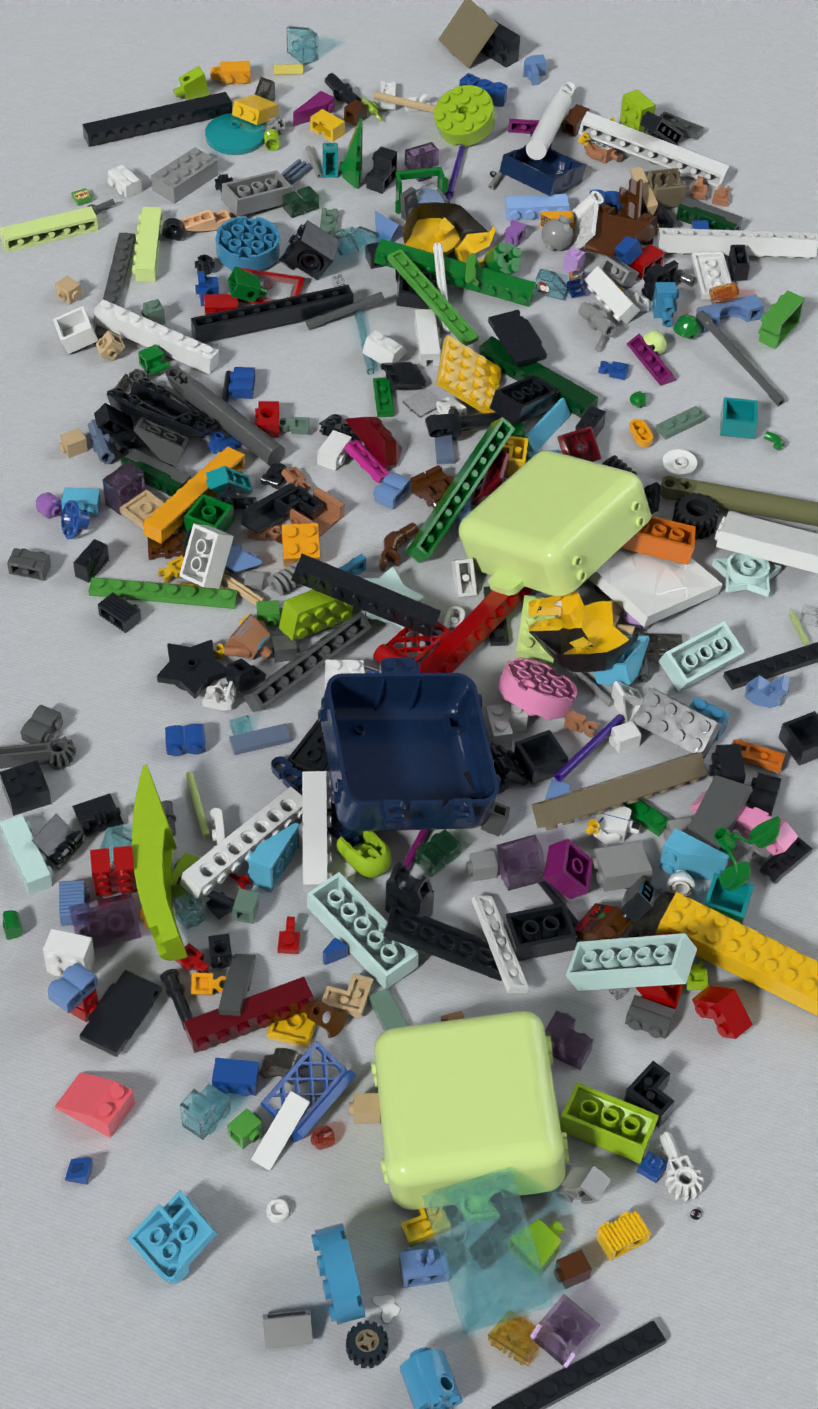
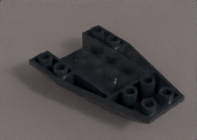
(161, 407)

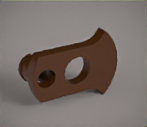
(315, 1013)

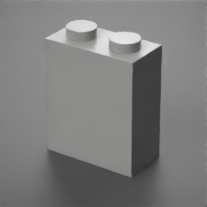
(621, 865)

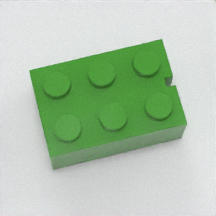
(781, 319)

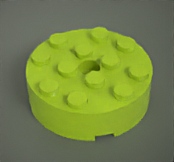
(465, 115)

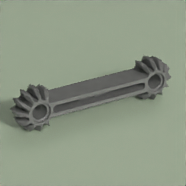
(55, 752)

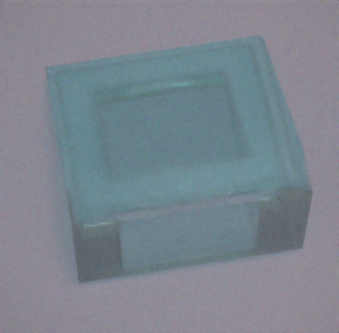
(240, 725)

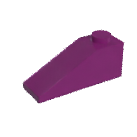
(312, 106)

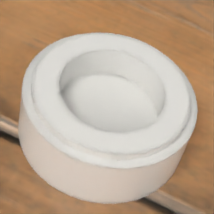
(277, 1211)

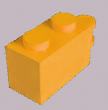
(232, 72)

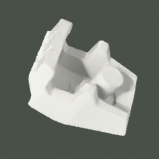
(220, 697)

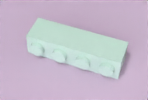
(26, 854)

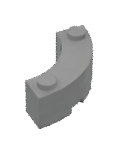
(583, 1184)

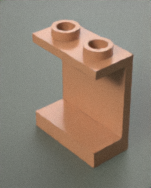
(332, 512)

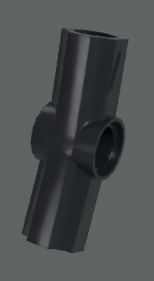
(340, 90)

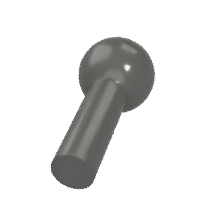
(96, 208)

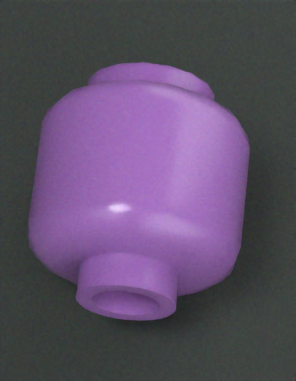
(48, 505)

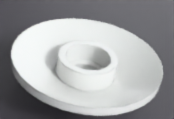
(679, 462)

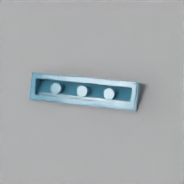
(547, 425)

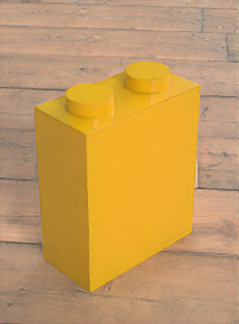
(255, 109)

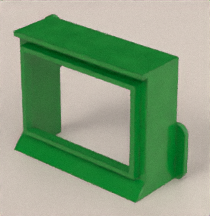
(442, 181)

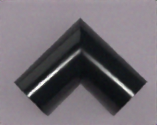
(298, 499)

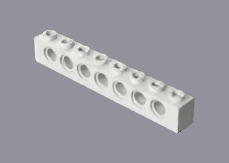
(235, 849)

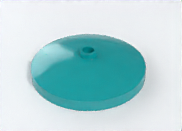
(234, 135)

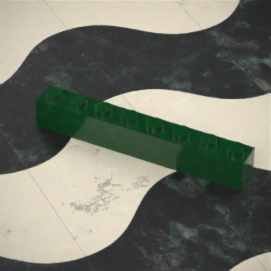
(576, 397)

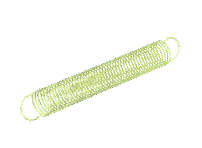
(805, 638)

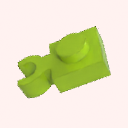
(697, 977)

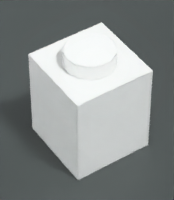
(625, 737)

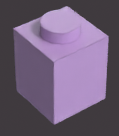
(573, 260)

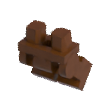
(431, 485)

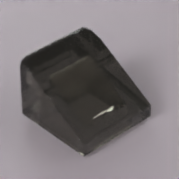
(123, 383)

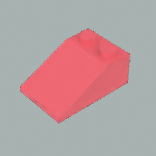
(97, 1102)

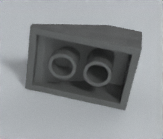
(164, 442)

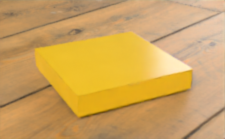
(295, 1030)

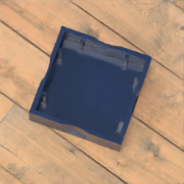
(548, 175)

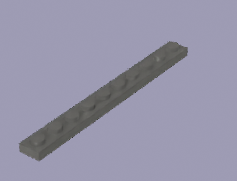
(117, 273)

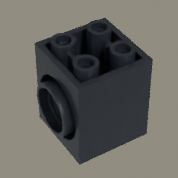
(311, 249)

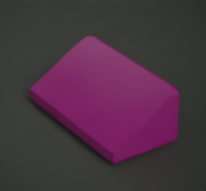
(522, 126)

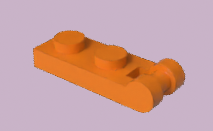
(761, 756)

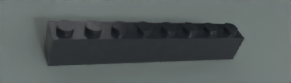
(365, 595)

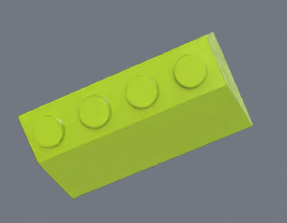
(608, 1122)

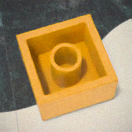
(299, 540)

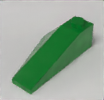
(352, 161)

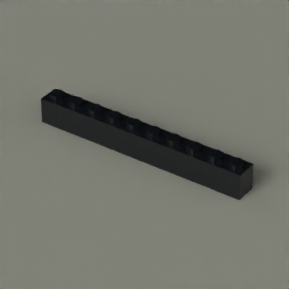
(156, 119)
(270, 314)

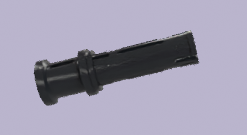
(176, 991)

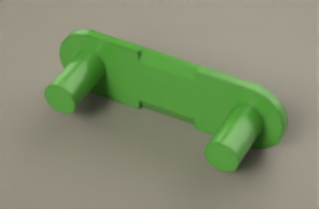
(470, 269)

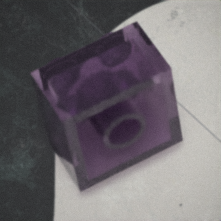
(123, 486)
(564, 1331)

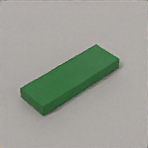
(383, 397)

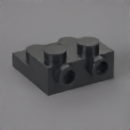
(658, 274)

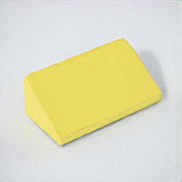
(294, 68)

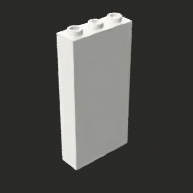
(768, 541)

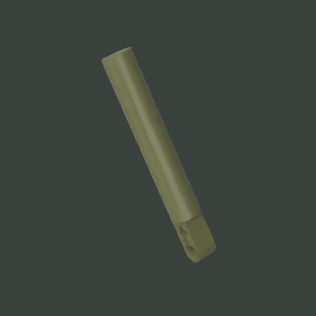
(744, 500)

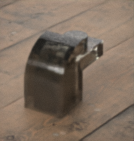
(281, 1062)

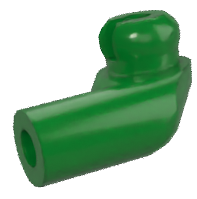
(776, 439)

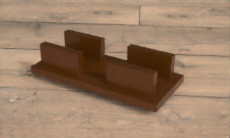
(631, 200)

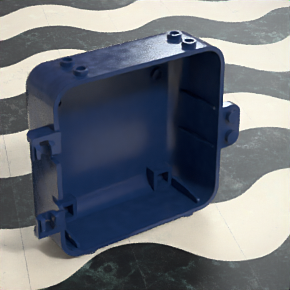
(403, 748)

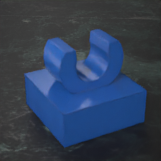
(652, 1167)

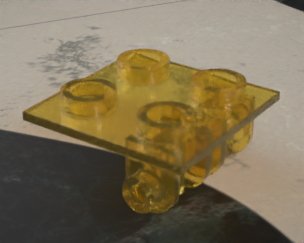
(515, 1336)

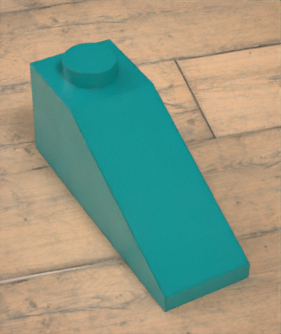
(223, 476)

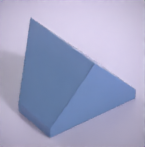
(387, 228)

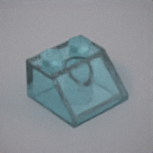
(302, 44)
(354, 239)

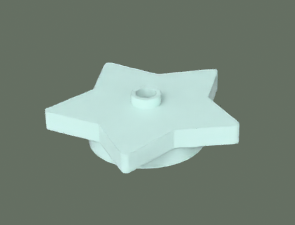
(746, 573)
(392, 581)

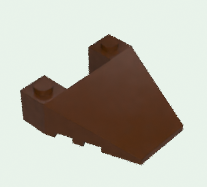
(613, 229)

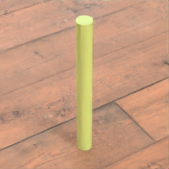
(197, 805)

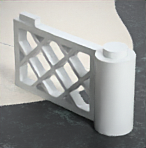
(586, 218)

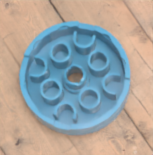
(247, 243)
(340, 1274)

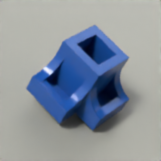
(206, 285)

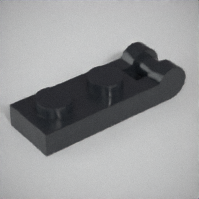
(786, 861)

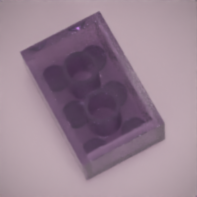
(106, 920)

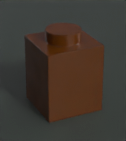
(355, 111)
(572, 1269)

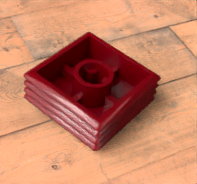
(584, 438)

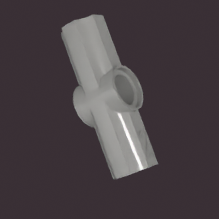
(597, 319)

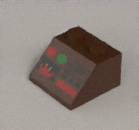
(602, 923)

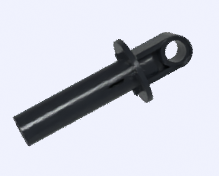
(453, 423)

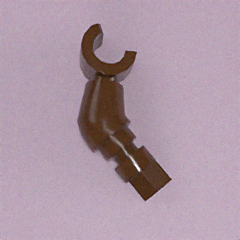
(393, 542)

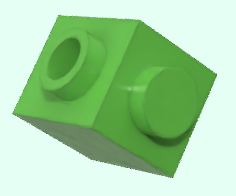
(269, 612)
(245, 1128)

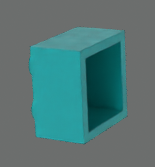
(738, 418)
(729, 903)

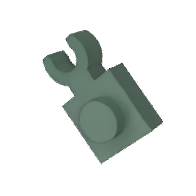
(297, 425)

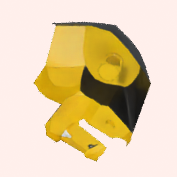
(446, 225)
(582, 637)

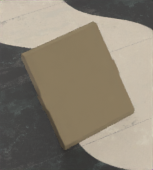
(467, 32)

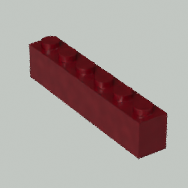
(256, 1013)

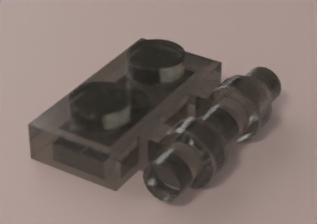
(660, 644)

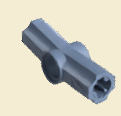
(101, 443)

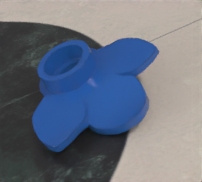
(219, 442)

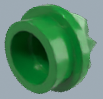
(638, 399)

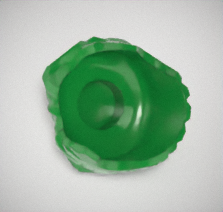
(687, 326)

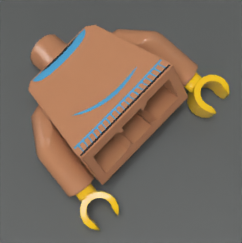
(246, 640)

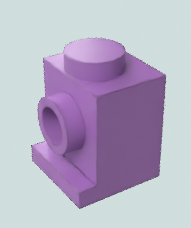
(515, 233)

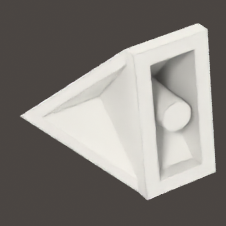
(626, 700)

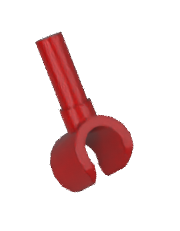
(241, 880)

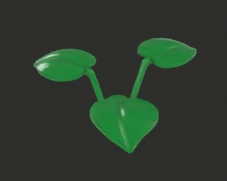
(762, 835)

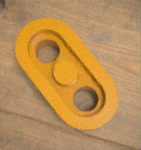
(641, 433)

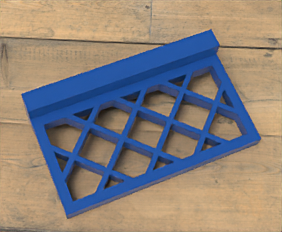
(324, 1100)

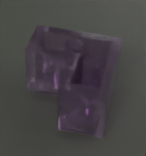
(422, 157)
(566, 1043)

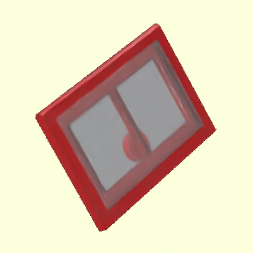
(277, 285)

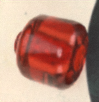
(323, 1137)

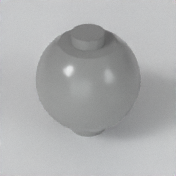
(557, 233)

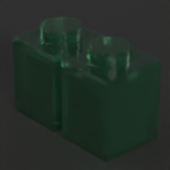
(295, 205)
(440, 848)

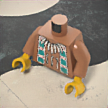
(598, 150)

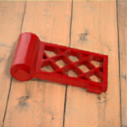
(389, 651)

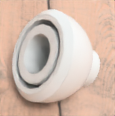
(681, 882)

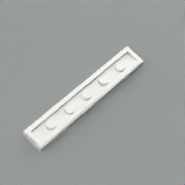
(500, 944)

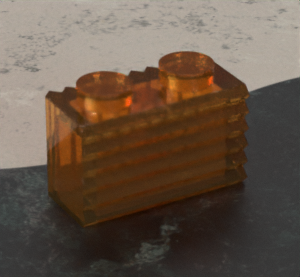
(723, 292)

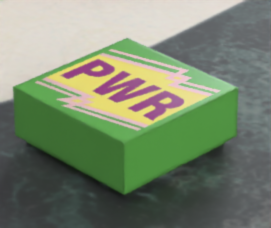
(81, 196)

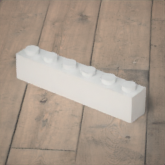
(315, 825)

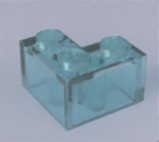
(204, 1110)

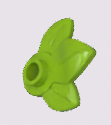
(373, 107)

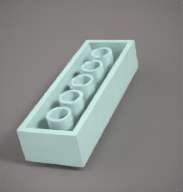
(361, 929)
(631, 962)

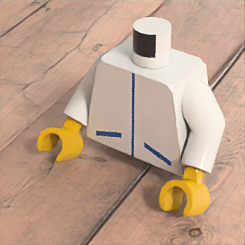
(612, 825)

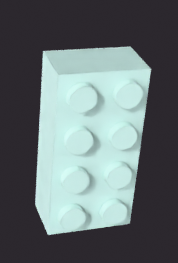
(701, 656)

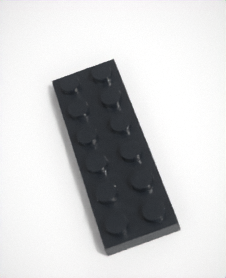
(441, 941)

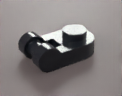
(273, 476)

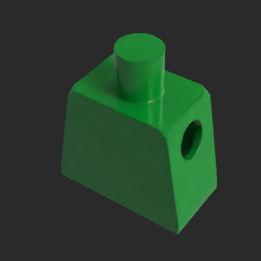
(245, 285)

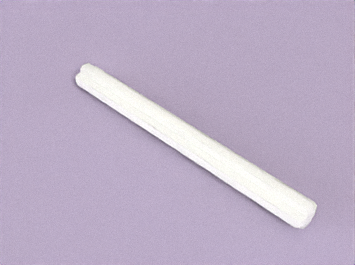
(440, 275)

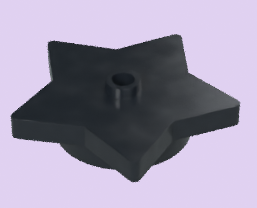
(191, 667)

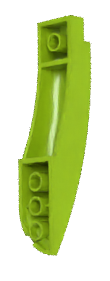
(152, 859)

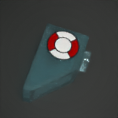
(550, 285)

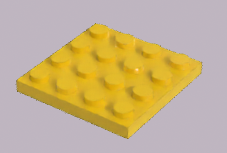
(468, 375)

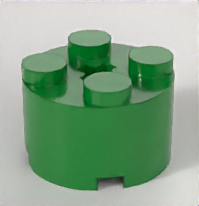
(503, 258)

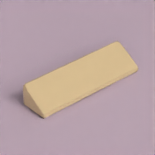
(648, 198)

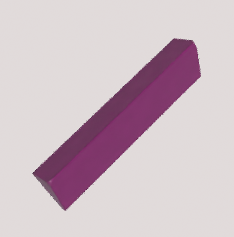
(651, 360)

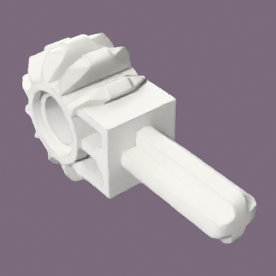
(680, 1169)

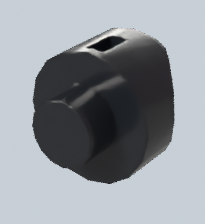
(173, 229)

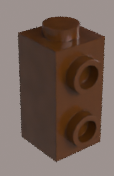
(573, 120)

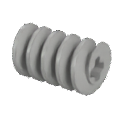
(282, 580)

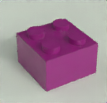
(568, 869)

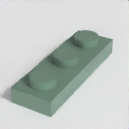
(680, 422)

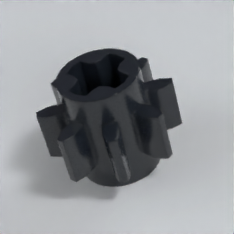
(223, 178)
(205, 263)

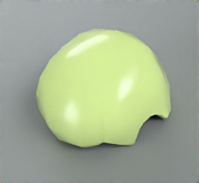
(657, 340)

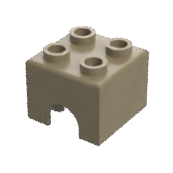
(667, 186)

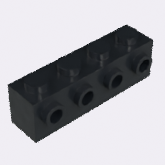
(660, 128)

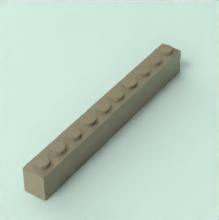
(619, 790)

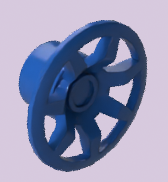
(76, 519)

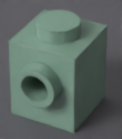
(154, 311)
(246, 906)

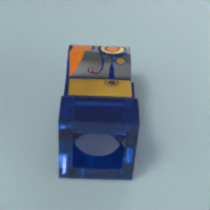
(576, 282)

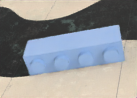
(530, 206)

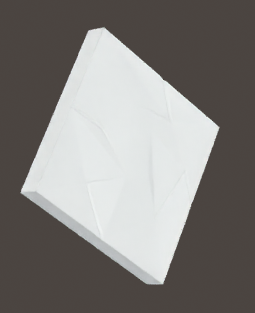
(653, 586)

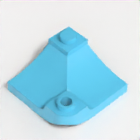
(173, 1237)

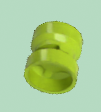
(271, 140)

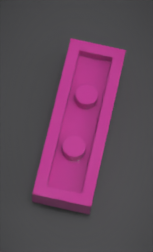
(366, 460)

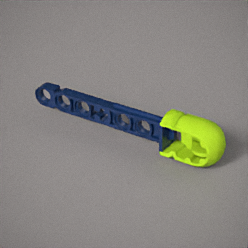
(369, 858)

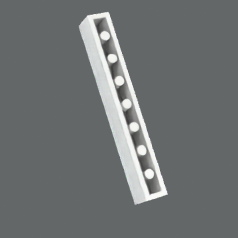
(150, 333)

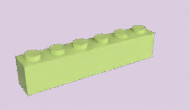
(48, 229)
(147, 244)

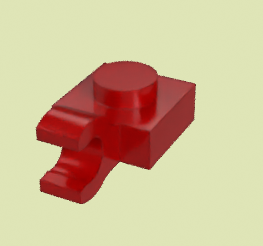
(289, 940)
(194, 960)

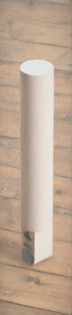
(550, 122)

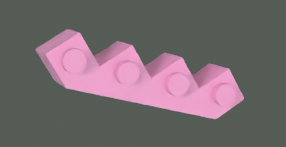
(751, 818)

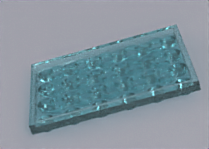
(487, 1250)

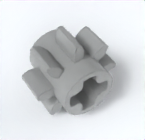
(276, 124)

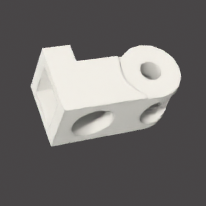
(448, 402)

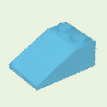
(627, 666)
(691, 855)
(273, 857)

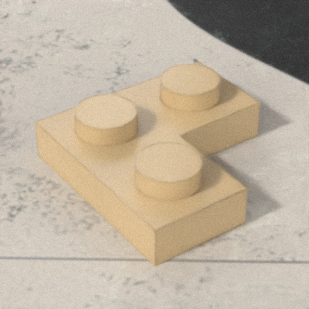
(353, 999)

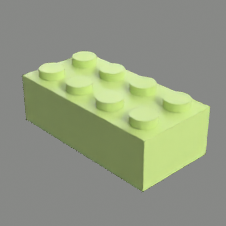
(527, 644)

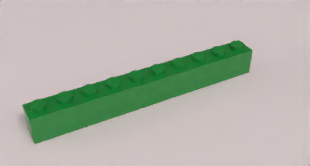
(490, 281)
(460, 490)

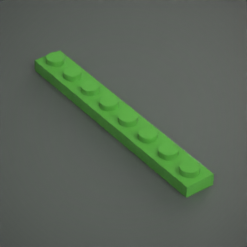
(432, 297)
(164, 593)

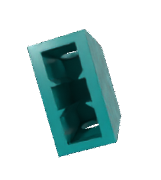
(330, 156)

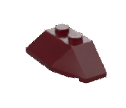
(377, 439)
(492, 479)

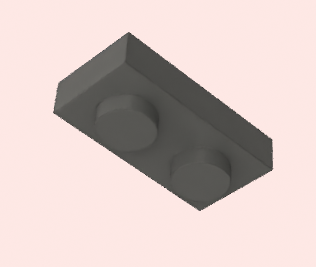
(408, 202)

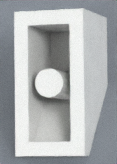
(464, 576)

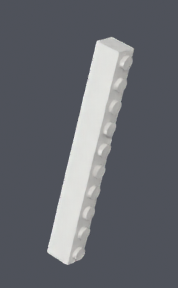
(653, 149)
(757, 242)

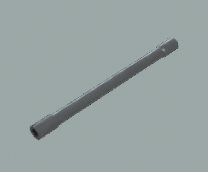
(707, 322)

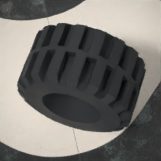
(697, 512)

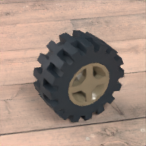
(366, 1335)

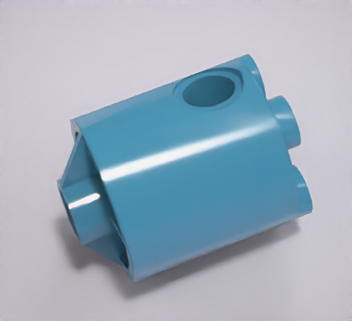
(430, 1380)

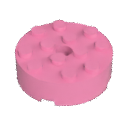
(537, 688)

